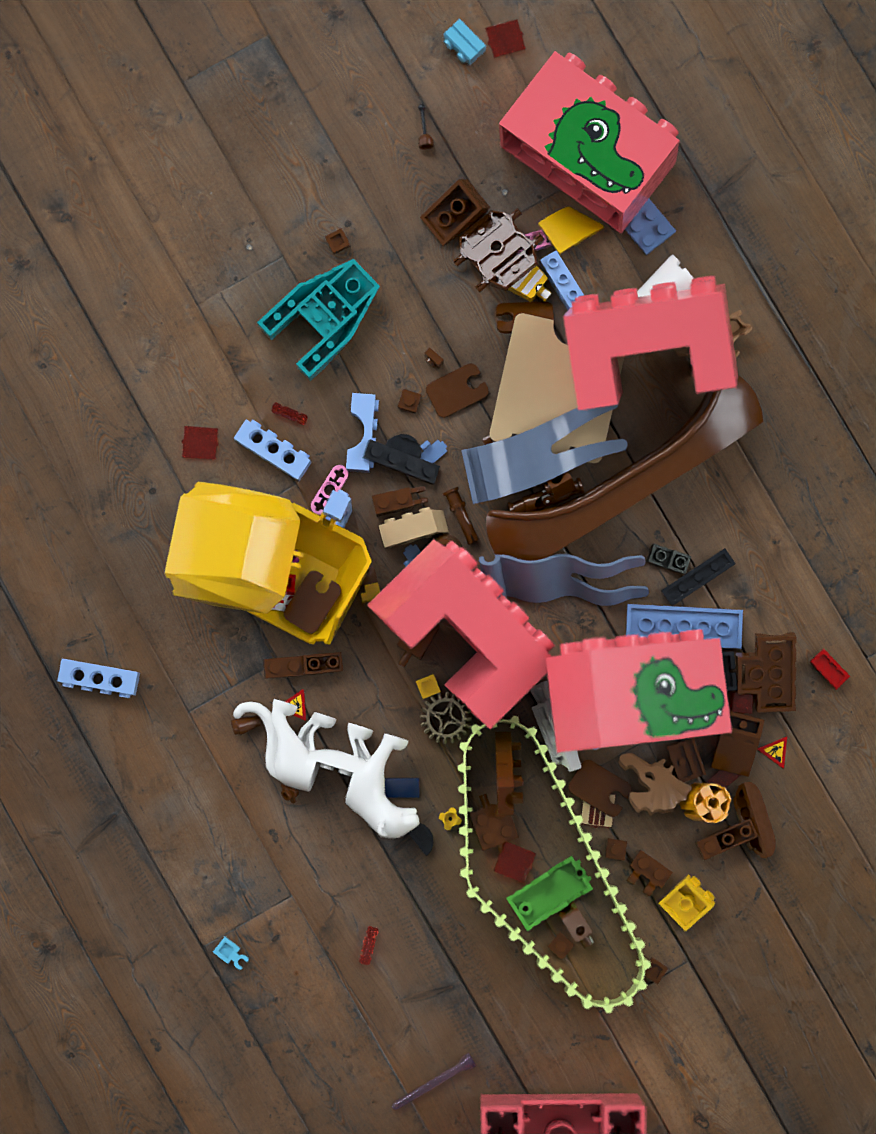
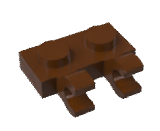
(649, 868)

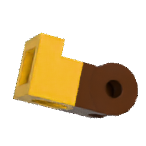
(371, 586)

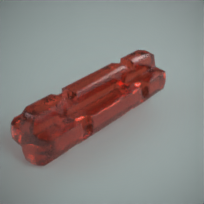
(289, 413)
(368, 945)

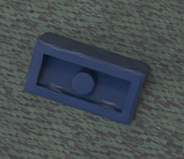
(402, 787)

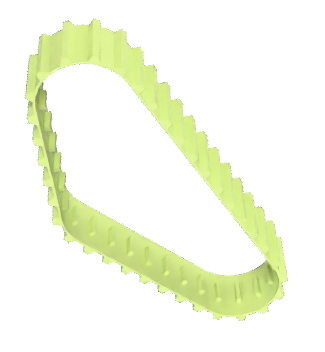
(603, 872)

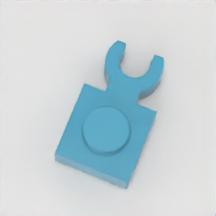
(228, 950)

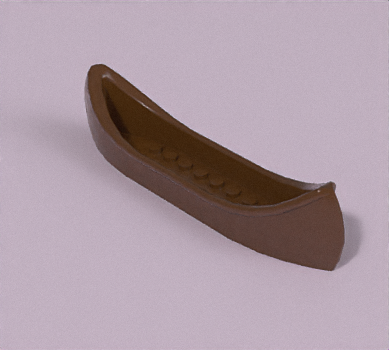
(715, 424)

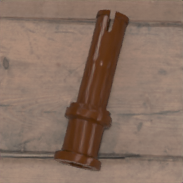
(457, 506)

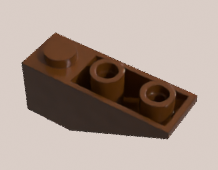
(726, 839)

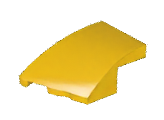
(568, 228)

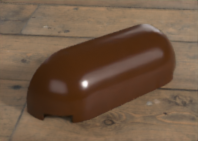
(750, 805)

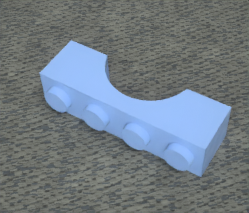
(363, 408)
(338, 507)

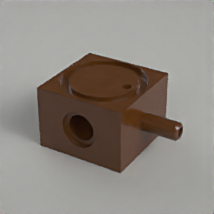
(419, 648)

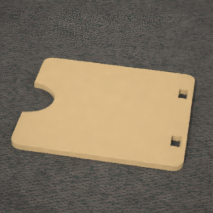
(540, 386)

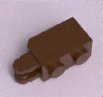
(397, 500)

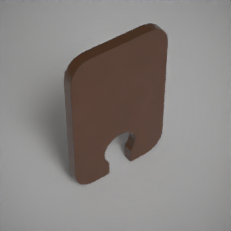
(538, 309)
(453, 394)
(308, 606)
(594, 786)

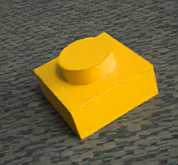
(428, 686)

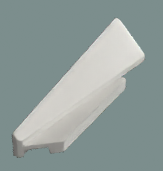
(544, 718)

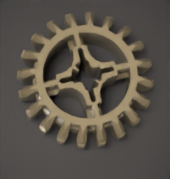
(439, 734)

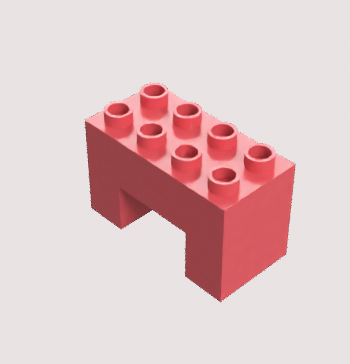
(646, 324)
(507, 646)
(562, 1114)

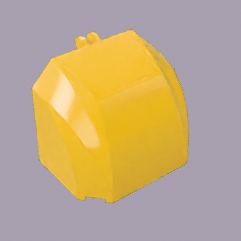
(233, 547)
(336, 555)

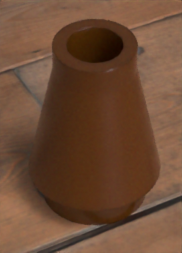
(244, 724)

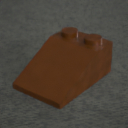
(455, 211)

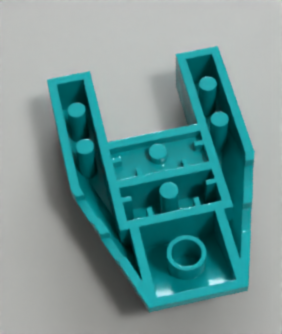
(331, 305)

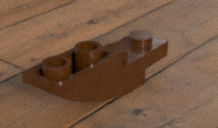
(302, 665)

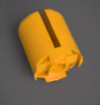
(706, 803)

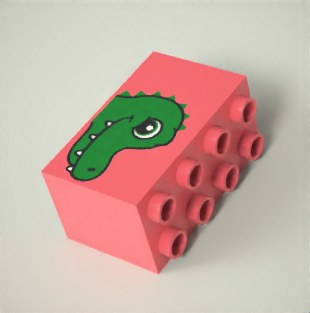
(589, 140)
(637, 690)

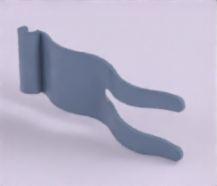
(528, 458)
(552, 578)

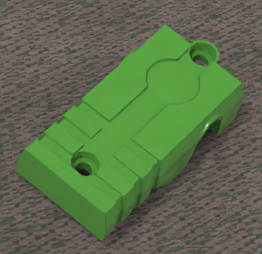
(550, 892)

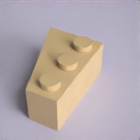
(413, 527)

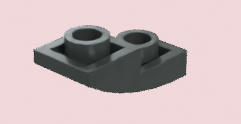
(668, 559)

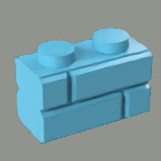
(464, 42)

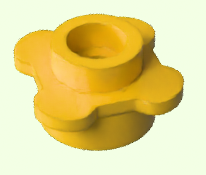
(455, 819)

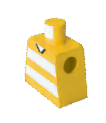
(532, 285)

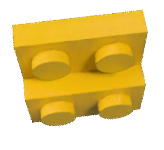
(687, 902)

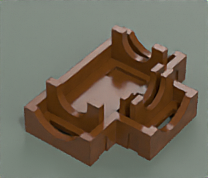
(769, 672)
(504, 774)

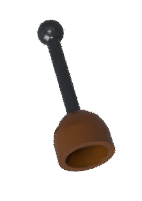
(425, 140)

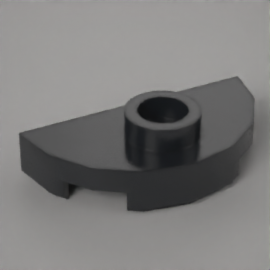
(406, 444)
(423, 838)

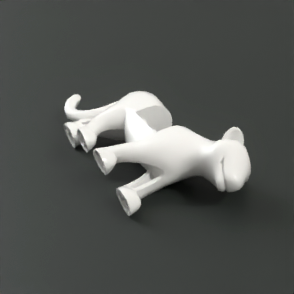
(296, 764)

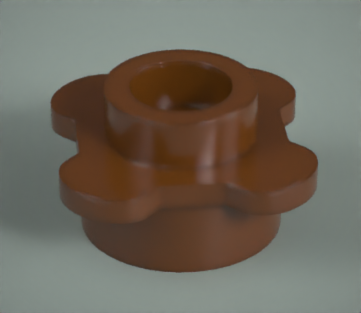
(289, 793)

